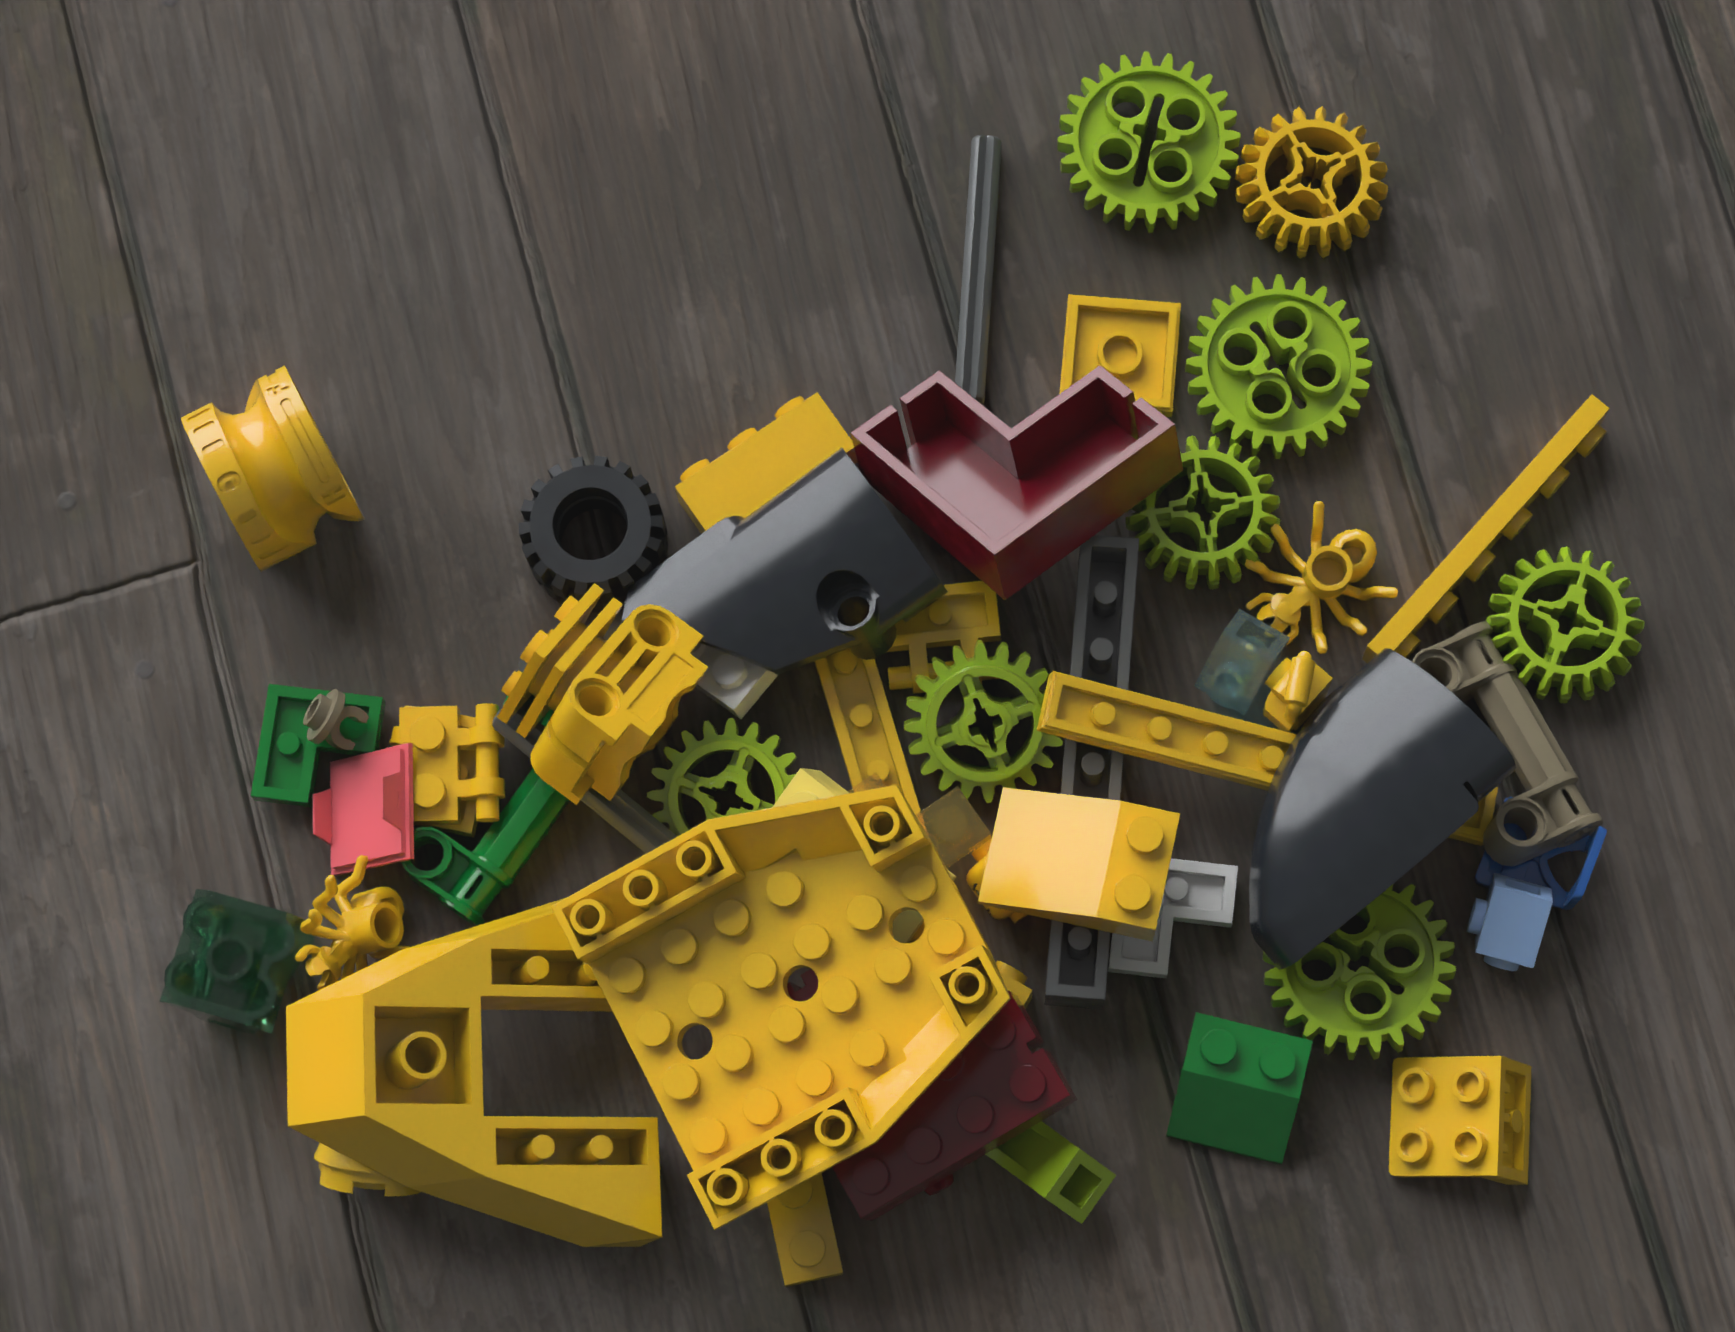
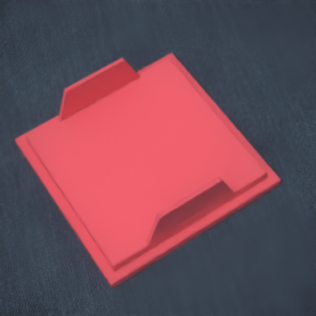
(368, 809)

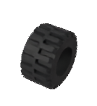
(582, 490)

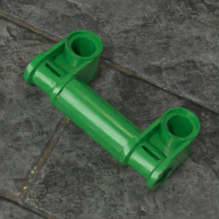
(471, 880)

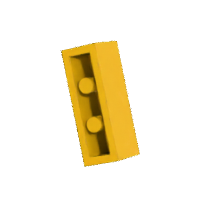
(762, 462)

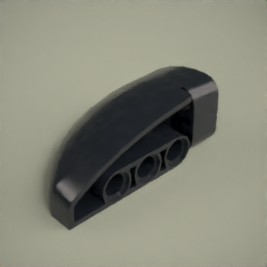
(1363, 799)

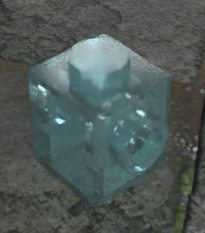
(1241, 662)

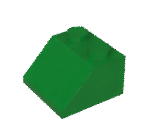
(1239, 1088)

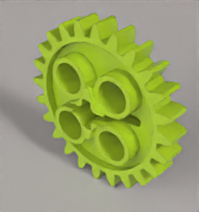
(1196, 152)
(1323, 345)
(1326, 1004)

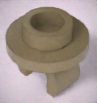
(325, 716)

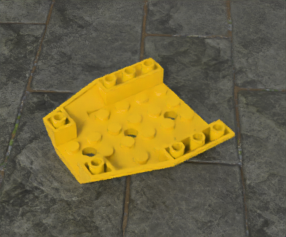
(710, 941)

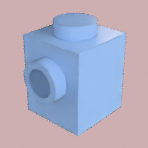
(1510, 922)

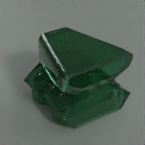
(233, 962)

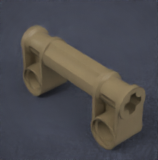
(1552, 806)

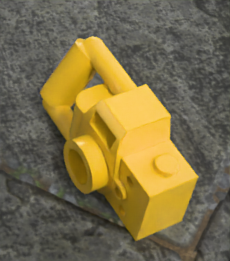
(1295, 691)

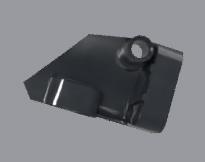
(798, 575)

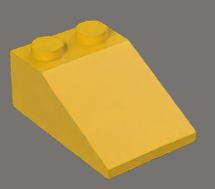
(1080, 860)

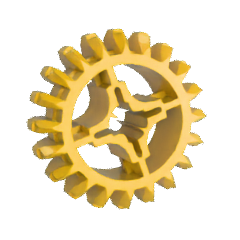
(1347, 159)

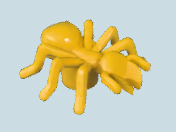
(1323, 578)
(367, 926)

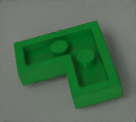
(285, 756)

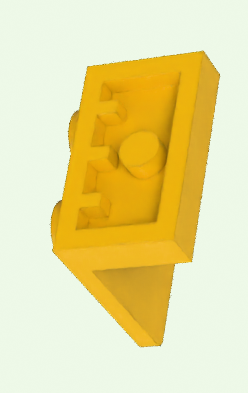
(1460, 1118)

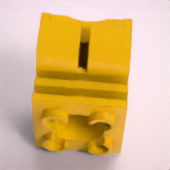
(605, 695)

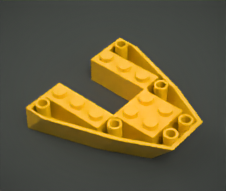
(396, 1082)

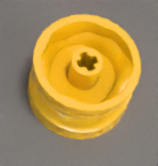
(271, 469)

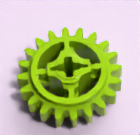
(966, 673)
(745, 749)

